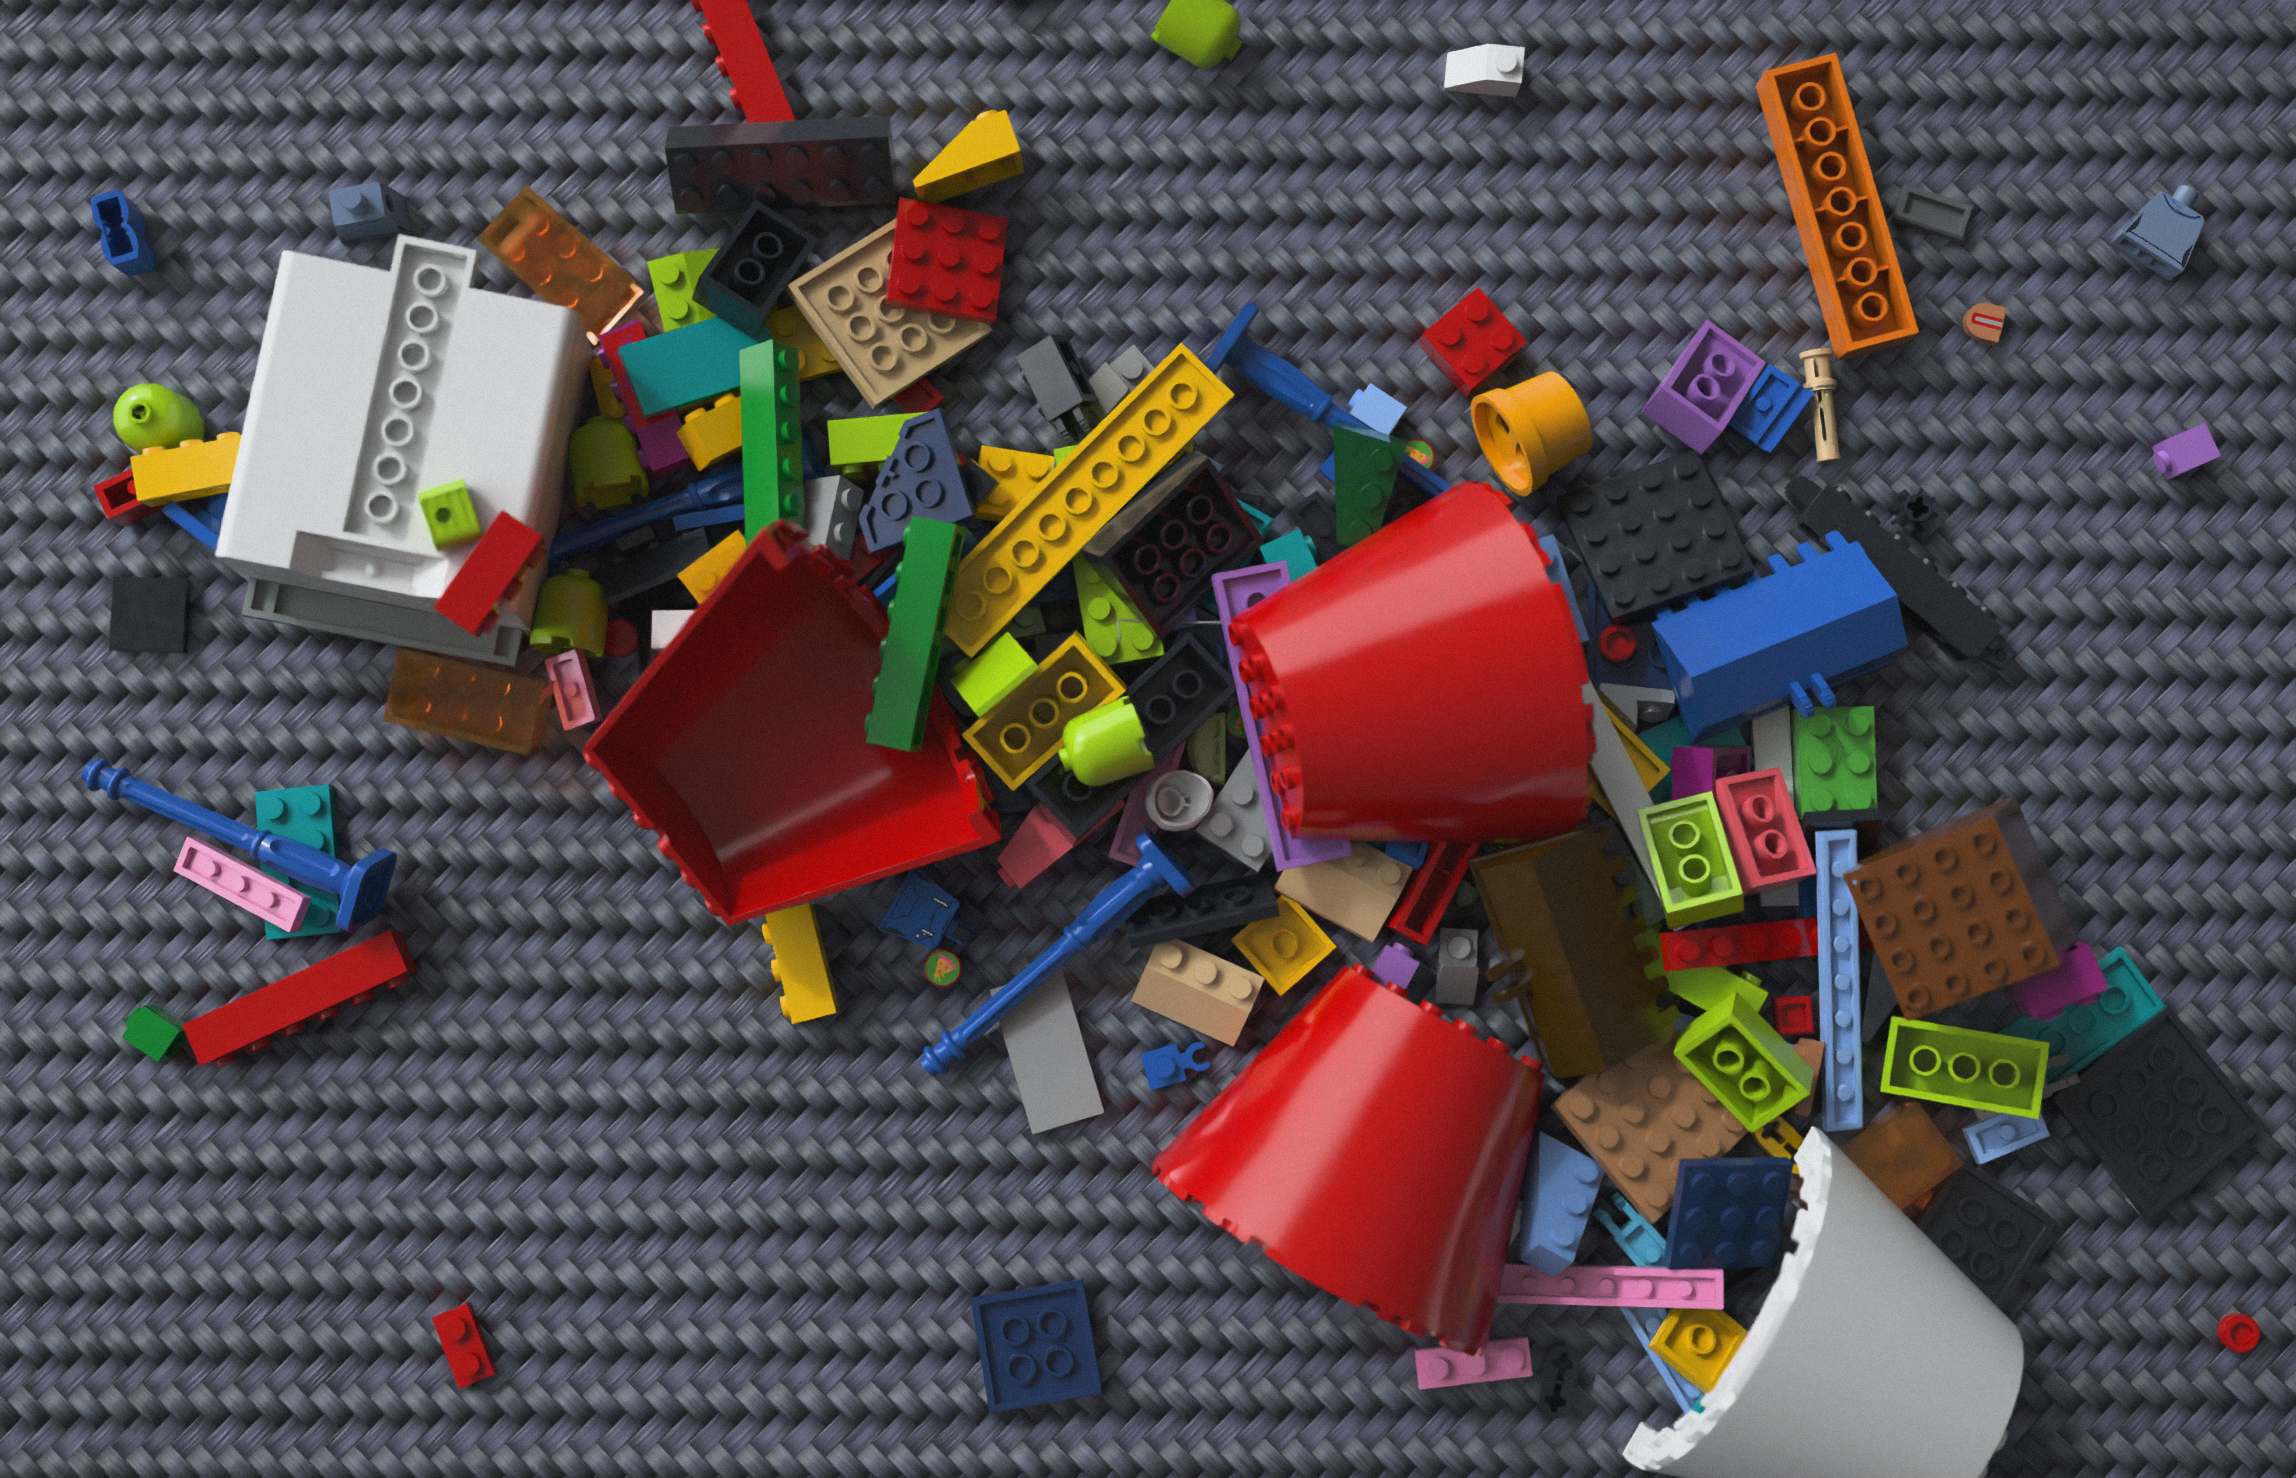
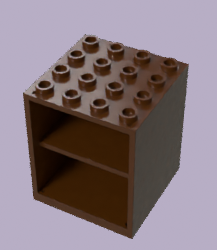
(1961, 909)

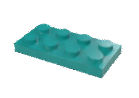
(310, 818)

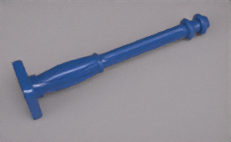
(1298, 391)

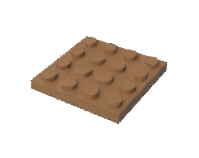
(1646, 1120)

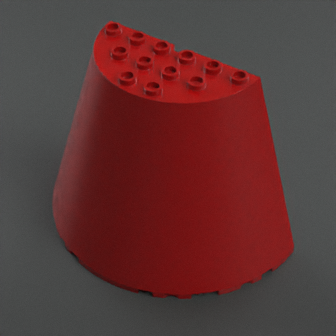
(1424, 684)
(757, 749)
(1373, 1156)

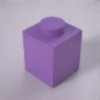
(2185, 451)
(1395, 965)

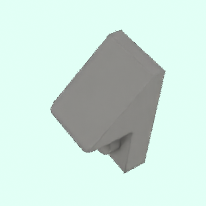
(1116, 381)
(1636, 702)
(1457, 966)

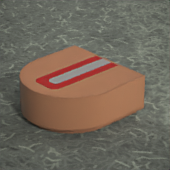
(1984, 322)

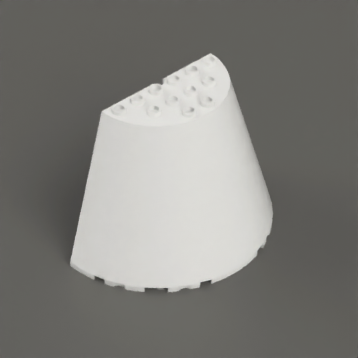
(1861, 1358)

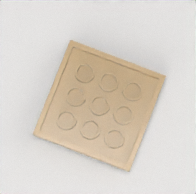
(875, 342)

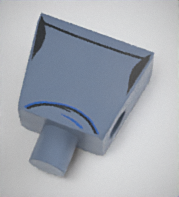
(364, 214)
(2163, 232)

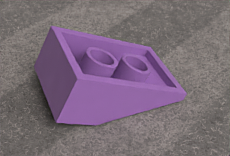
(1704, 387)

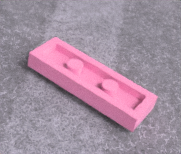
(1502, 1360)

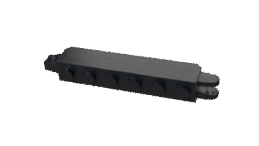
(1923, 595)

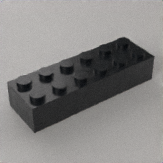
(781, 164)
(1170, 705)

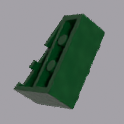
(1364, 479)

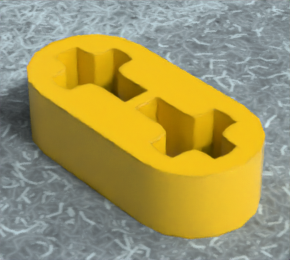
(1788, 1136)

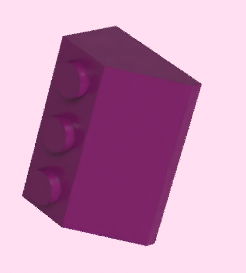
(1699, 766)

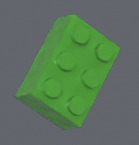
(1833, 759)

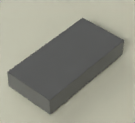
(1932, 213)

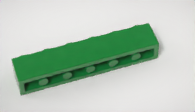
(771, 436)
(915, 634)

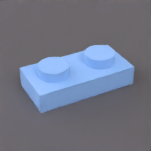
(2002, 1135)

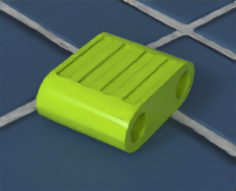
(450, 515)

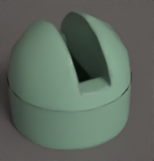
(1465, 893)

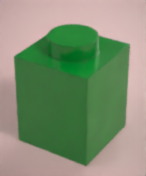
(155, 1032)

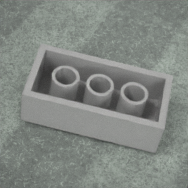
(1238, 820)

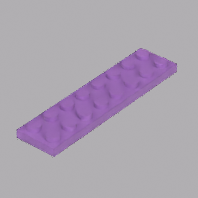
(1235, 593)

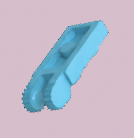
(1636, 1237)

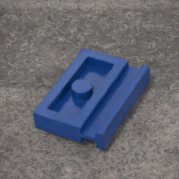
(1770, 409)

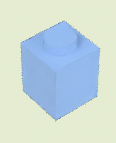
(1376, 409)

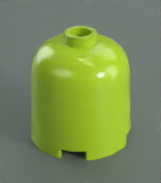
(1200, 31)
(156, 417)
(606, 464)
(571, 615)
(1105, 744)

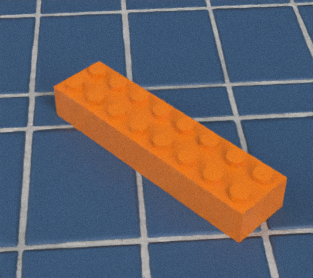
(1836, 207)

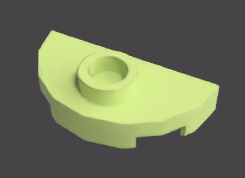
(1207, 749)

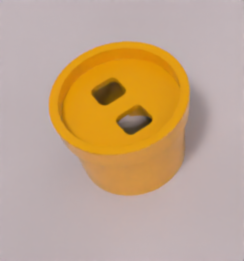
(1531, 430)

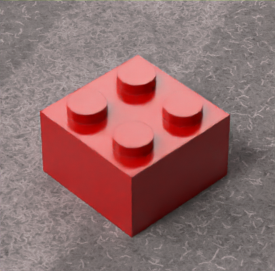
(1472, 342)

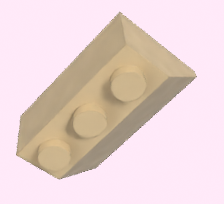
(1350, 890)
(1198, 990)

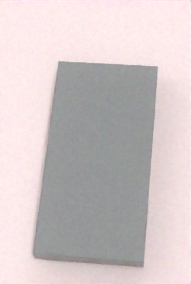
(1050, 1057)

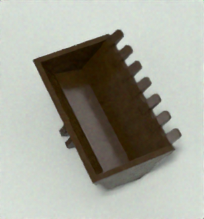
(1571, 950)

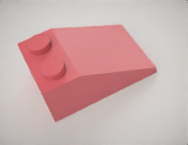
(1763, 831)

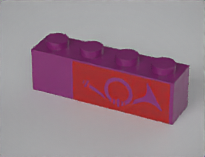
(660, 444)

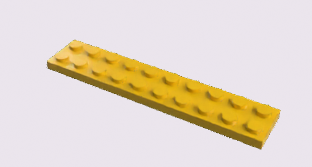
(1081, 496)

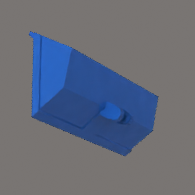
(1780, 638)

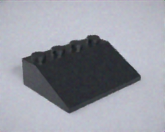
(1171, 543)

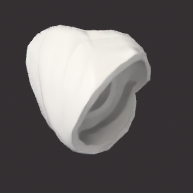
(1178, 799)

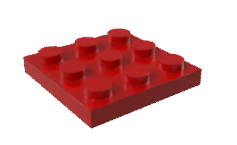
(946, 261)

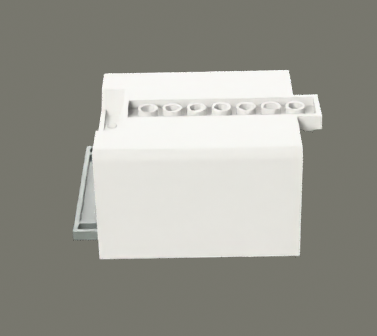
(382, 393)

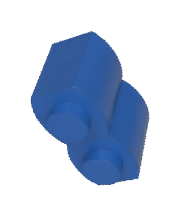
(122, 233)

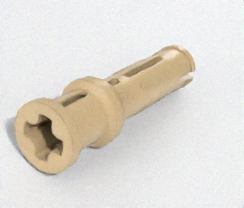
(1822, 385)

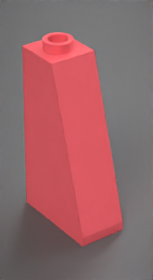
(1039, 847)

